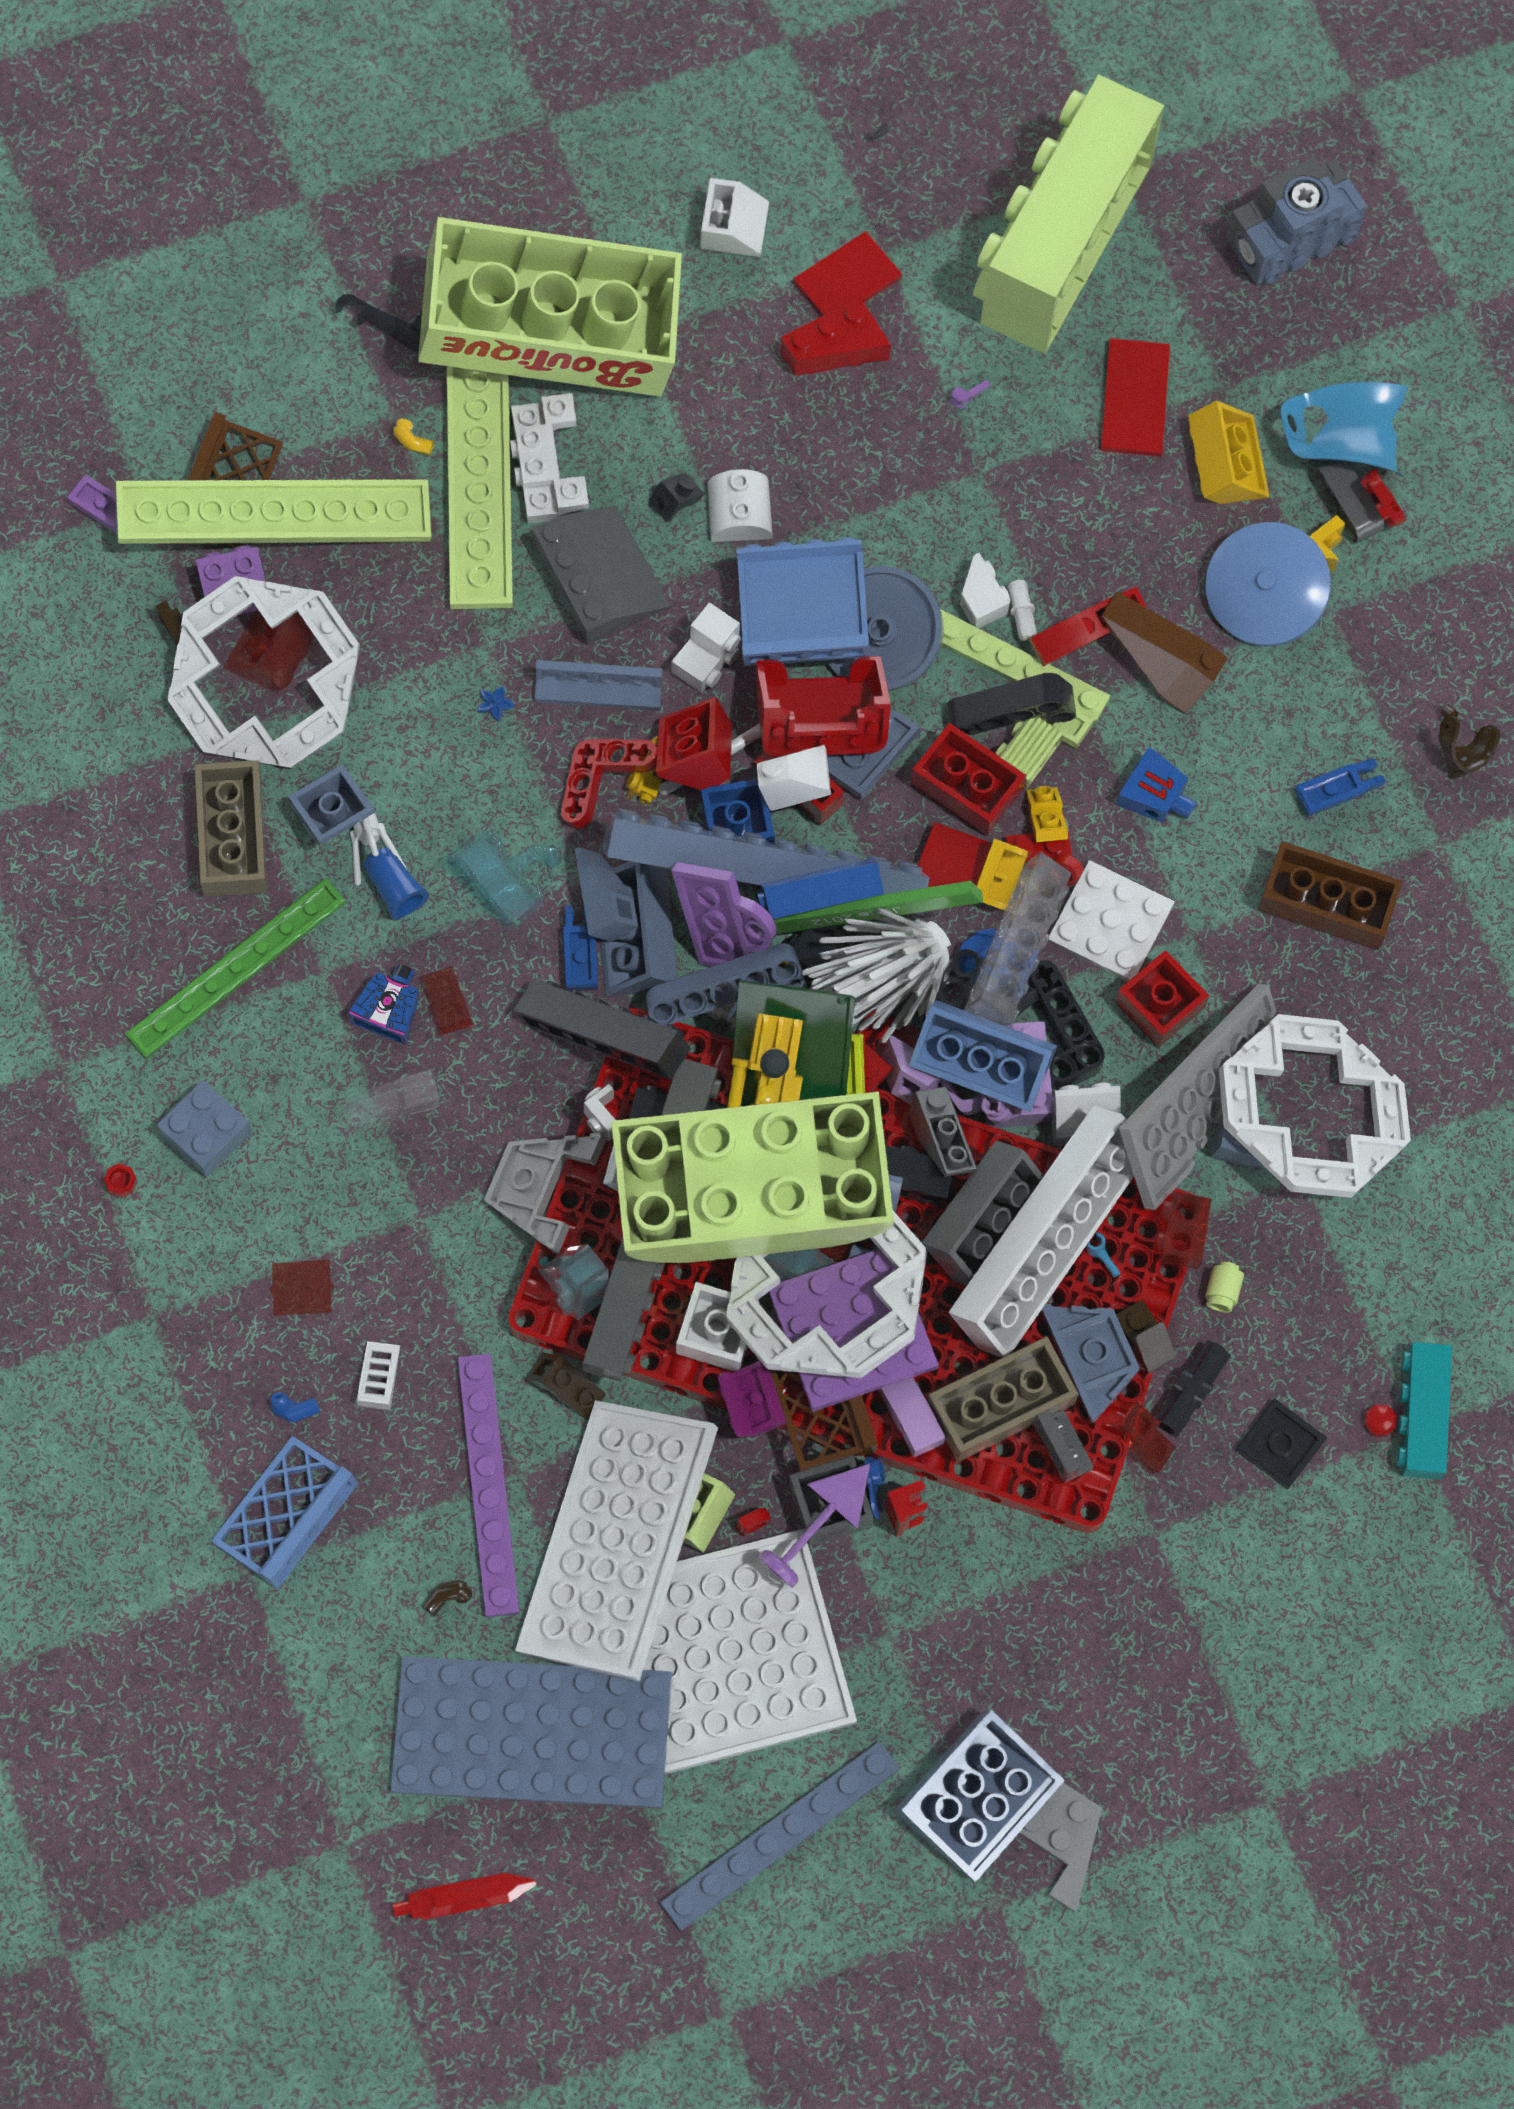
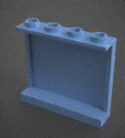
(803, 601)

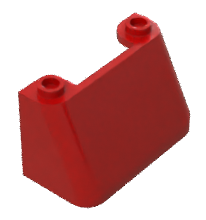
(835, 712)

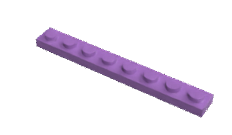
(488, 1486)

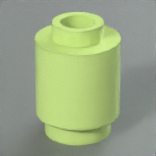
(1224, 1287)

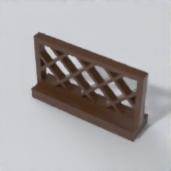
(210, 453)
(857, 1420)

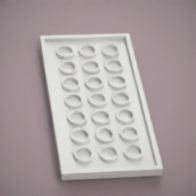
(617, 1540)

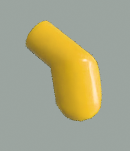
(409, 440)

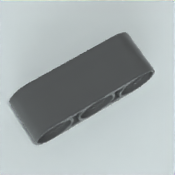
(1350, 498)

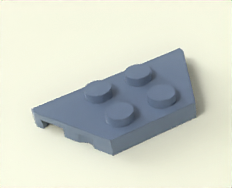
(1093, 1353)

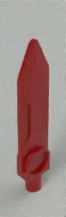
(463, 1896)

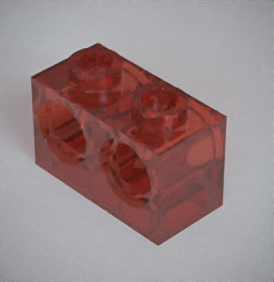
(1190, 1231)

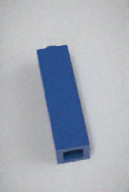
(821, 889)

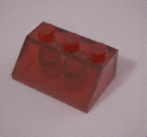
(270, 654)

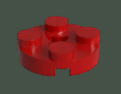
(1383, 498)

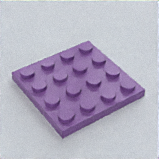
(844, 1306)

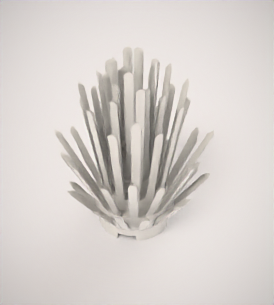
(891, 965)

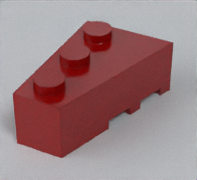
(836, 340)

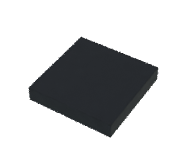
(1281, 1443)

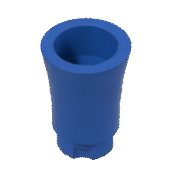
(395, 884)

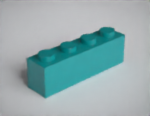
(1426, 1410)

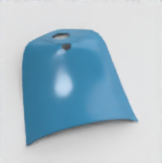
(1357, 423)

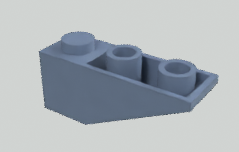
(606, 900)

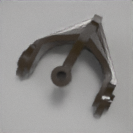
(1477, 752)

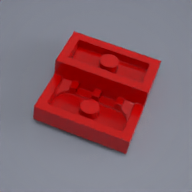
(953, 856)

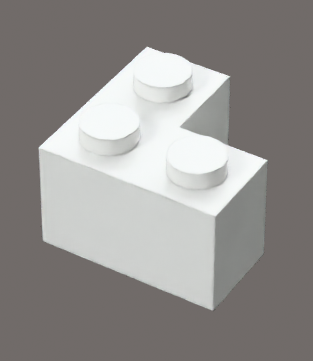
(711, 645)

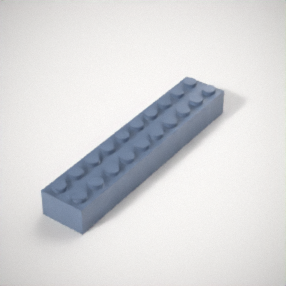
(749, 857)

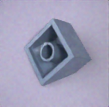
(330, 805)

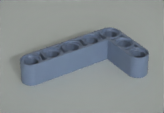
(710, 996)

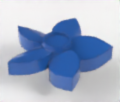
(495, 703)

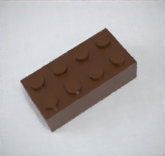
(1330, 895)

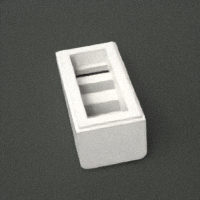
(376, 1400)

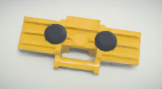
(774, 1062)

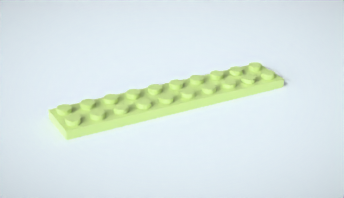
(479, 489)
(272, 511)

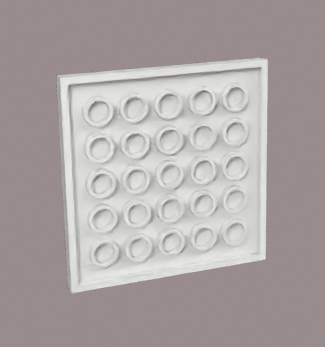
(746, 1655)

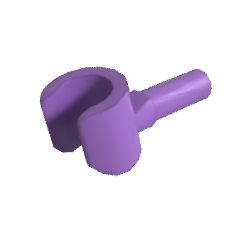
(966, 396)

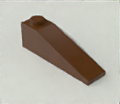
(1169, 655)

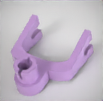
(980, 1103)

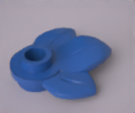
(875, 1478)

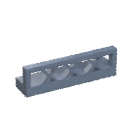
(598, 685)

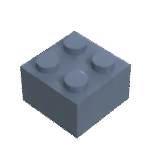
(204, 1128)

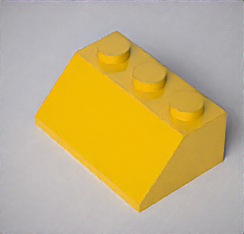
(1227, 454)

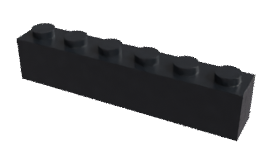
(603, 1028)

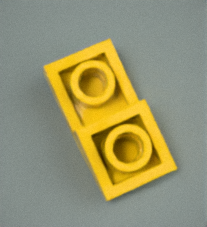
(1046, 814)

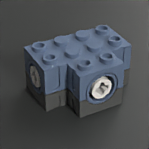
(1295, 219)

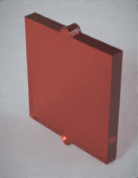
(301, 1287)

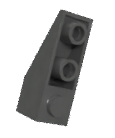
(940, 1131)

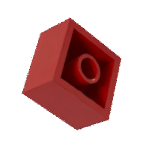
(1162, 998)

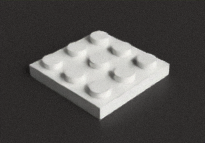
(1110, 921)

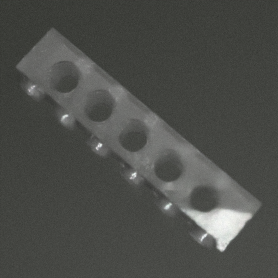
(1019, 940)

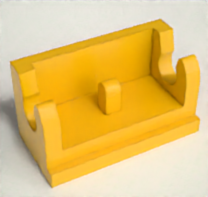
(1001, 873)

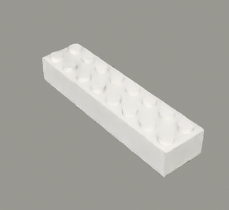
(1046, 1235)

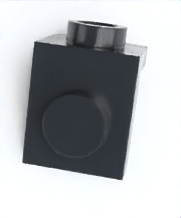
(675, 494)

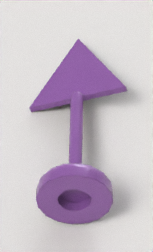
(844, 1494)

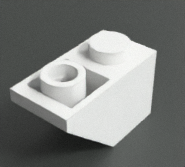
(982, 596)

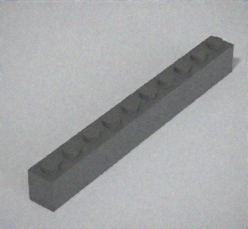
(631, 1278)

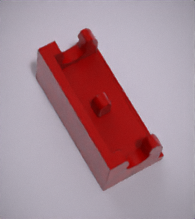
(902, 1505)

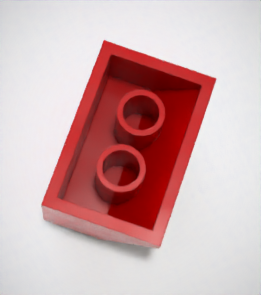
(695, 745)

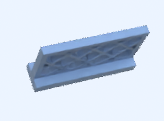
(310, 1521)

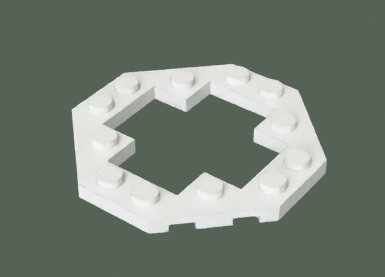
(196, 660)
(1273, 1144)
(816, 1350)

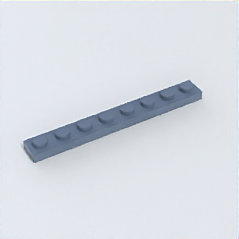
(779, 1836)

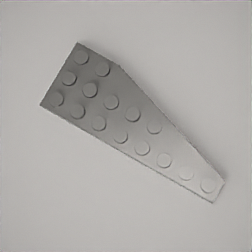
(1178, 1113)

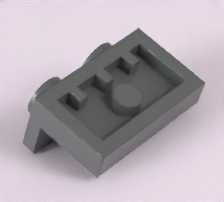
(1063, 1445)

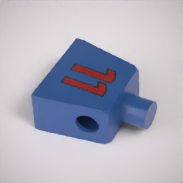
(1156, 789)

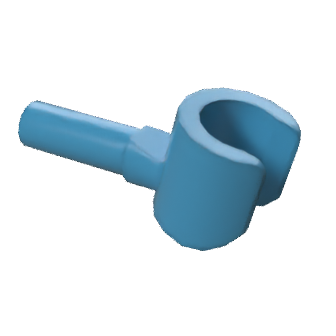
(1102, 1254)

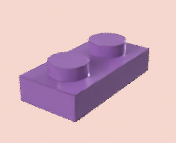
(95, 502)

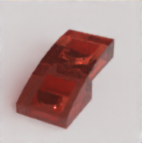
(447, 1000)
(1144, 1439)

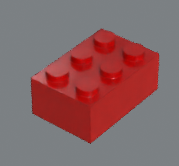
(968, 779)

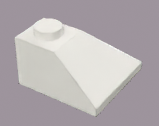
(794, 778)

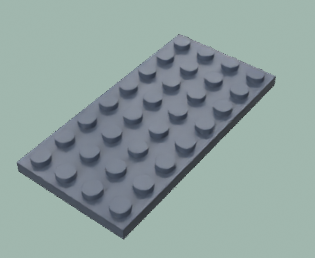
(531, 1733)

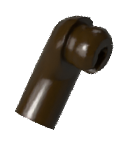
(446, 1592)

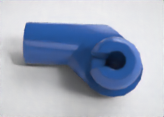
(291, 1410)

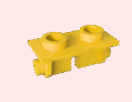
(644, 783)

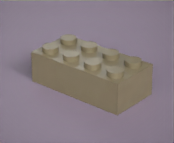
(231, 828)
(1002, 1398)

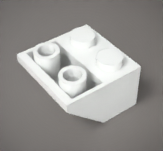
(733, 219)
(1074, 1104)

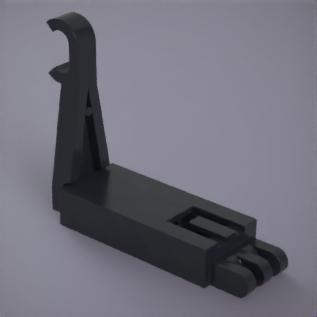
(389, 324)

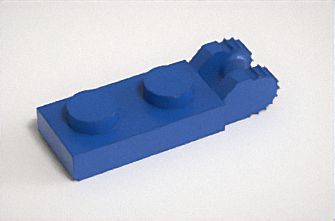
(1337, 787)
(579, 955)

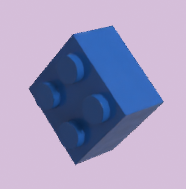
(738, 808)

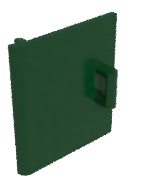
(824, 1036)

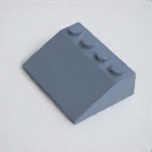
(979, 1795)

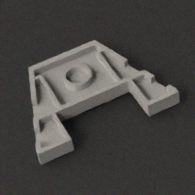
(529, 1178)
(1067, 1832)

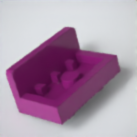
(751, 1400)

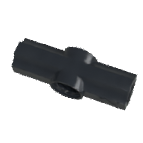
(1192, 1387)

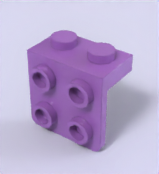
(219, 568)

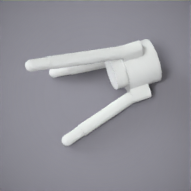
(368, 833)

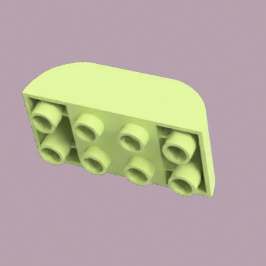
(753, 1179)

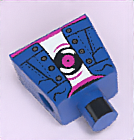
(387, 1005)

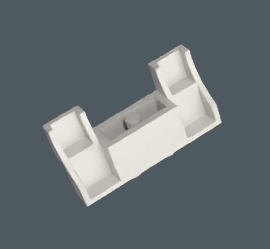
(538, 471)

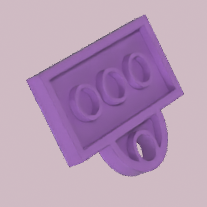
(720, 918)

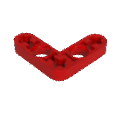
(600, 763)

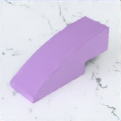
(912, 1416)

